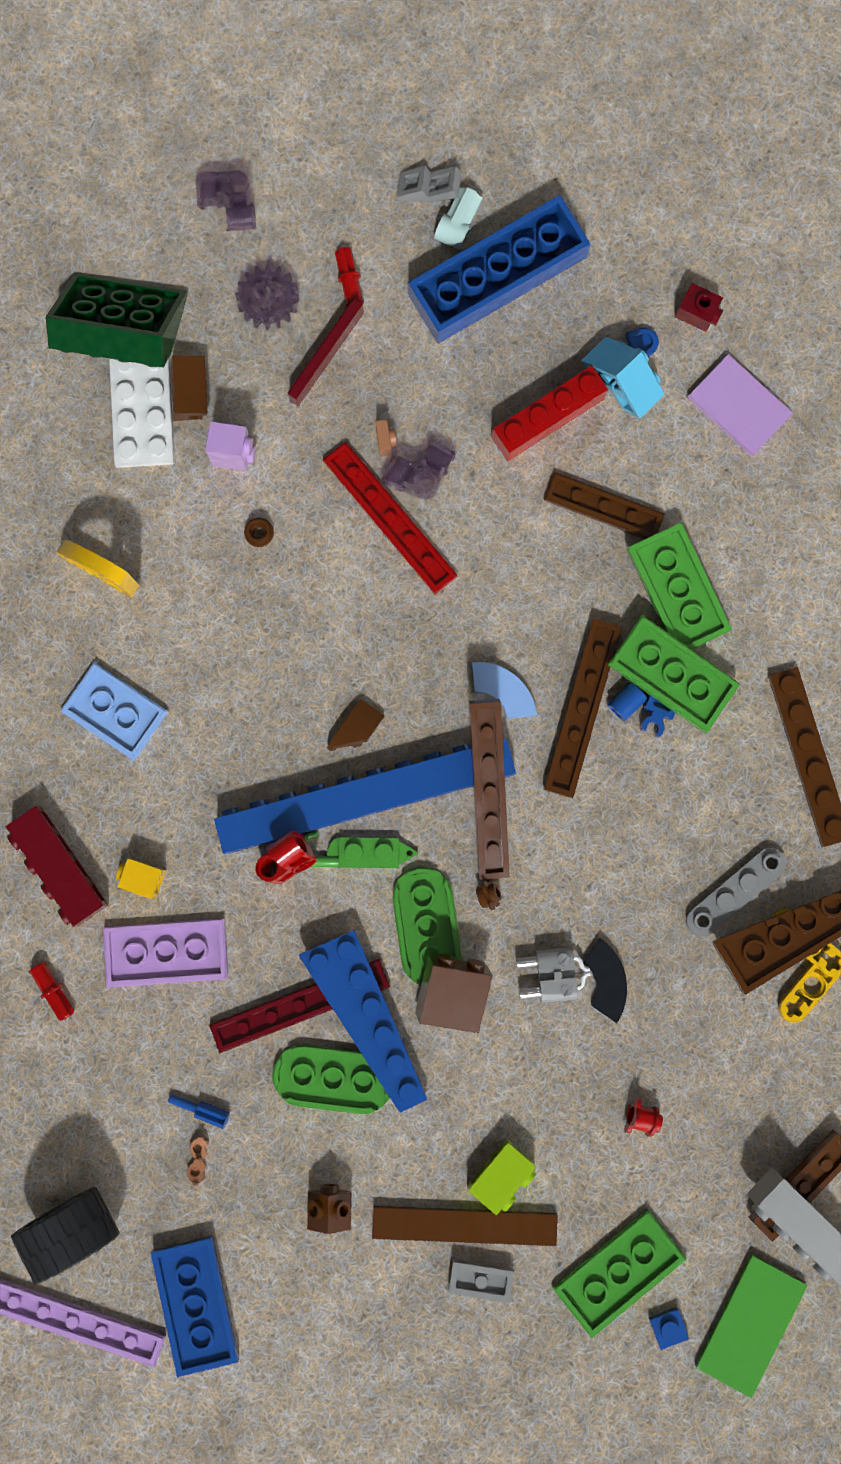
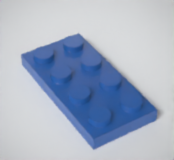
(194, 1306)

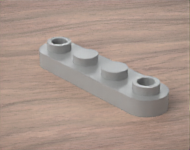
(735, 892)

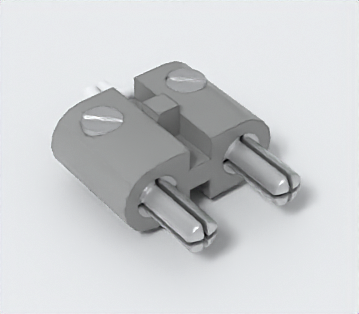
(555, 975)

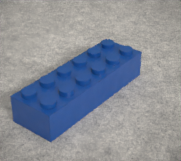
(498, 269)

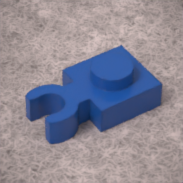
(657, 714)

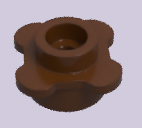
(488, 894)

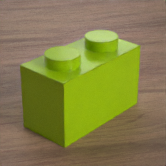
(502, 1177)

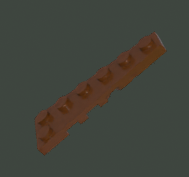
(780, 942)

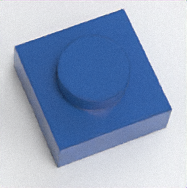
(668, 1328)

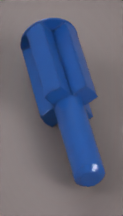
(203, 1111)

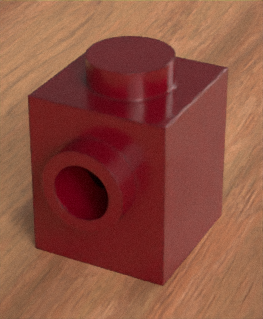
(700, 308)

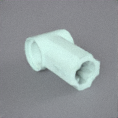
(458, 221)

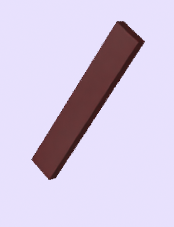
(278, 1014)

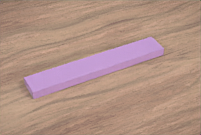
(80, 1323)

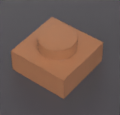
(385, 437)

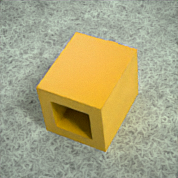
(140, 878)

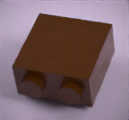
(453, 993)

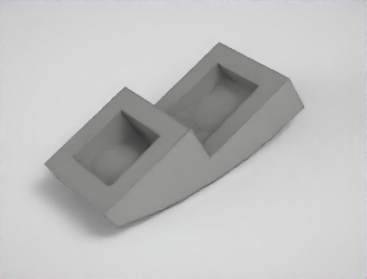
(428, 186)

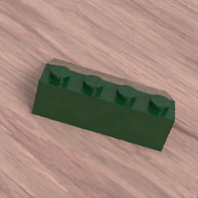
(116, 319)

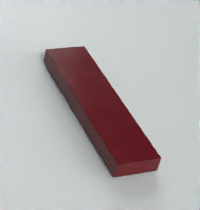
(325, 352)

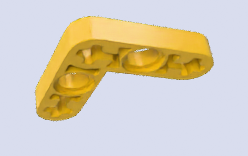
(815, 969)

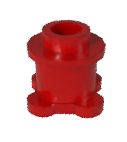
(643, 1118)

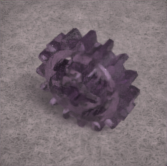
(278, 297)

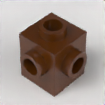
(329, 1209)

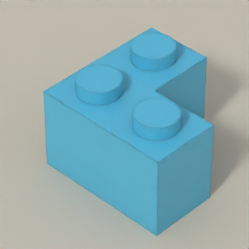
(626, 374)

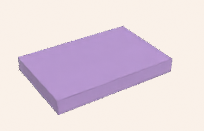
(740, 405)

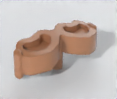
(199, 1151)

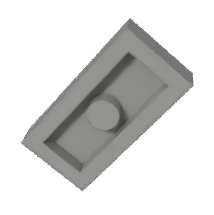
(481, 1281)

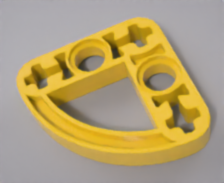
(98, 566)

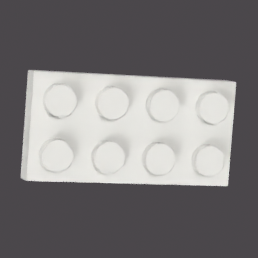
(141, 414)

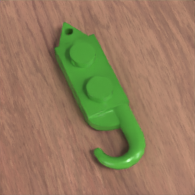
(363, 852)

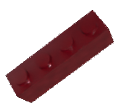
(56, 866)

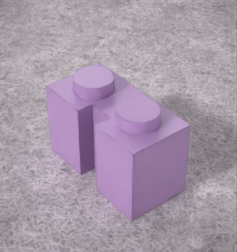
(230, 446)

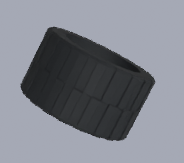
(65, 1235)

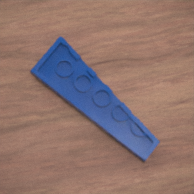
(355, 997)

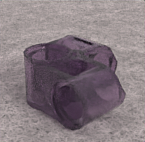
(216, 190)
(406, 474)

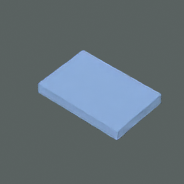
(114, 711)

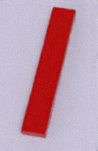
(390, 518)

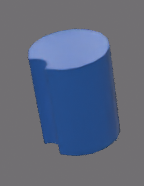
(627, 701)

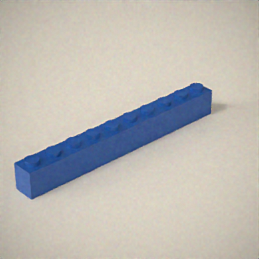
(350, 798)

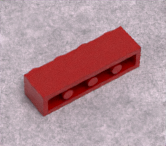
(549, 413)

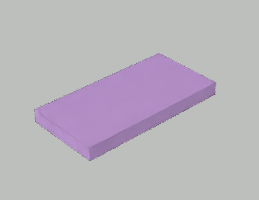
(165, 952)

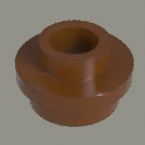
(258, 523)

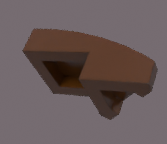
(357, 727)

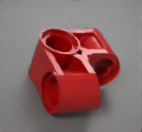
(291, 855)

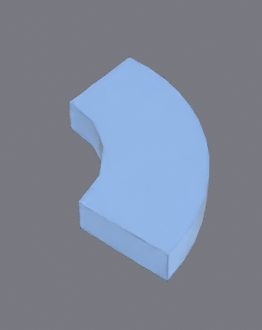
(504, 686)

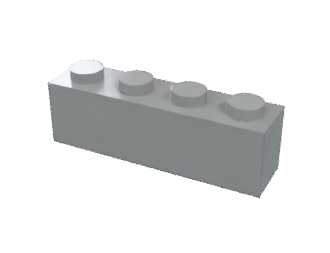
(799, 1221)

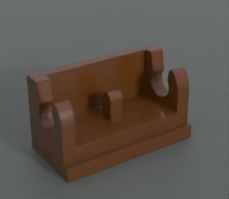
(188, 387)

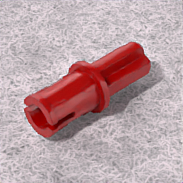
(348, 275)
(52, 991)

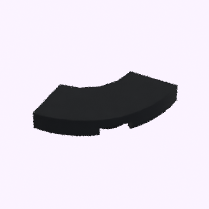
(609, 980)

